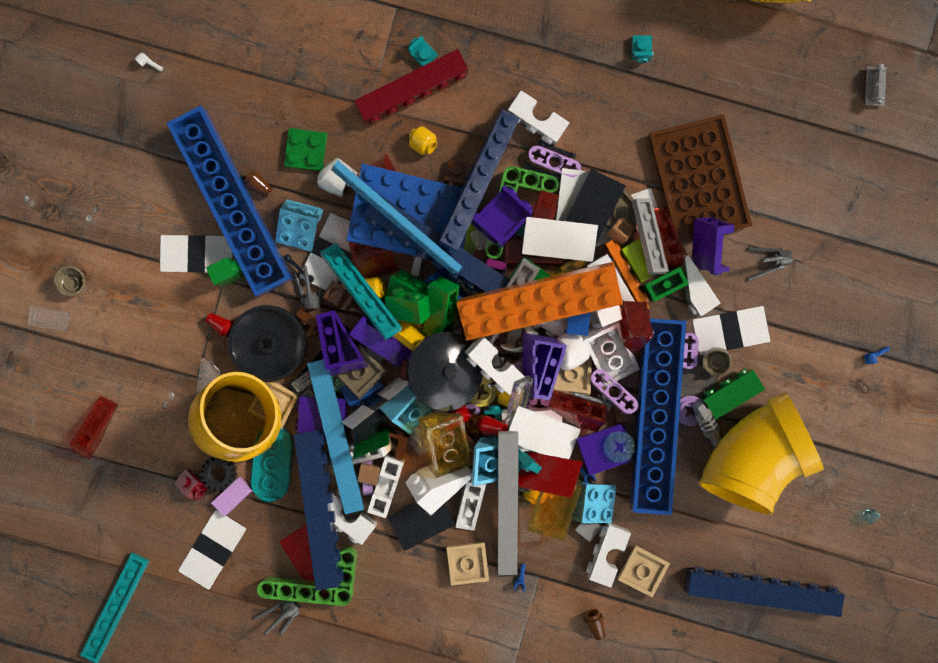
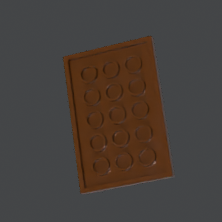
(699, 175)

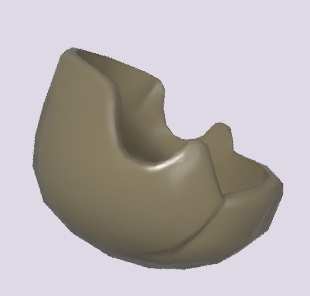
(69, 281)
(716, 361)

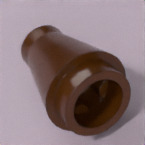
(257, 183)
(595, 622)

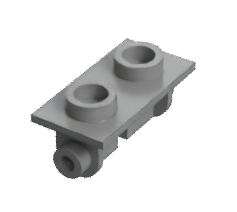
(875, 85)

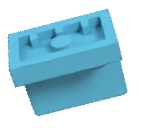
(298, 225)
(595, 503)

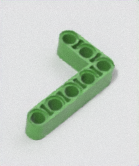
(520, 183)
(315, 595)

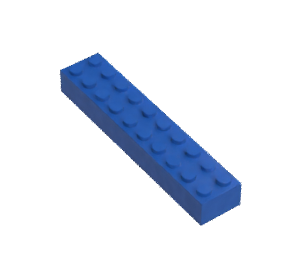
(230, 201)
(658, 418)

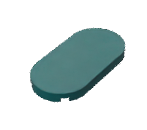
(273, 468)

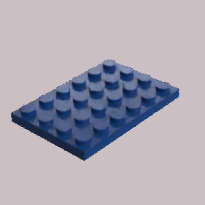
(419, 197)

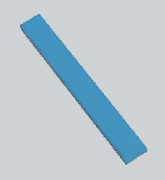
(395, 217)
(336, 437)

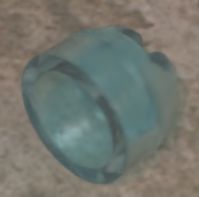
(871, 515)

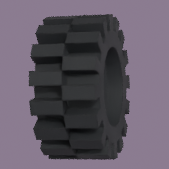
(213, 483)

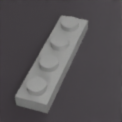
(650, 236)

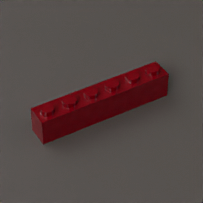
(412, 86)

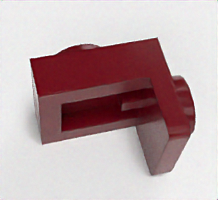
(190, 485)

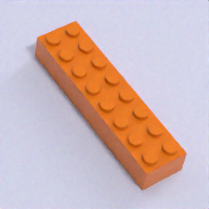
(540, 301)

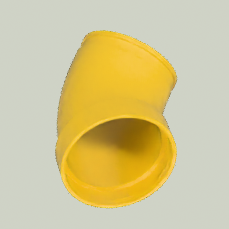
(212, 446)
(761, 457)

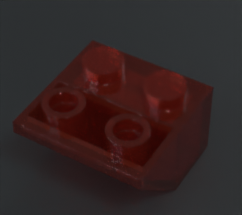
(372, 261)
(635, 325)

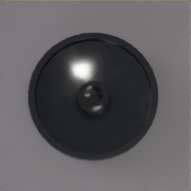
(267, 343)
(441, 374)

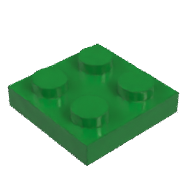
(305, 149)

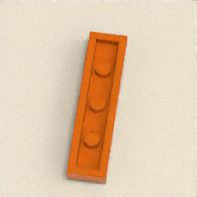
(623, 267)

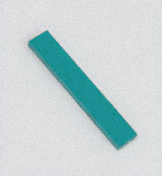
(361, 291)
(114, 607)

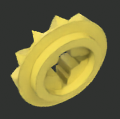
(485, 399)

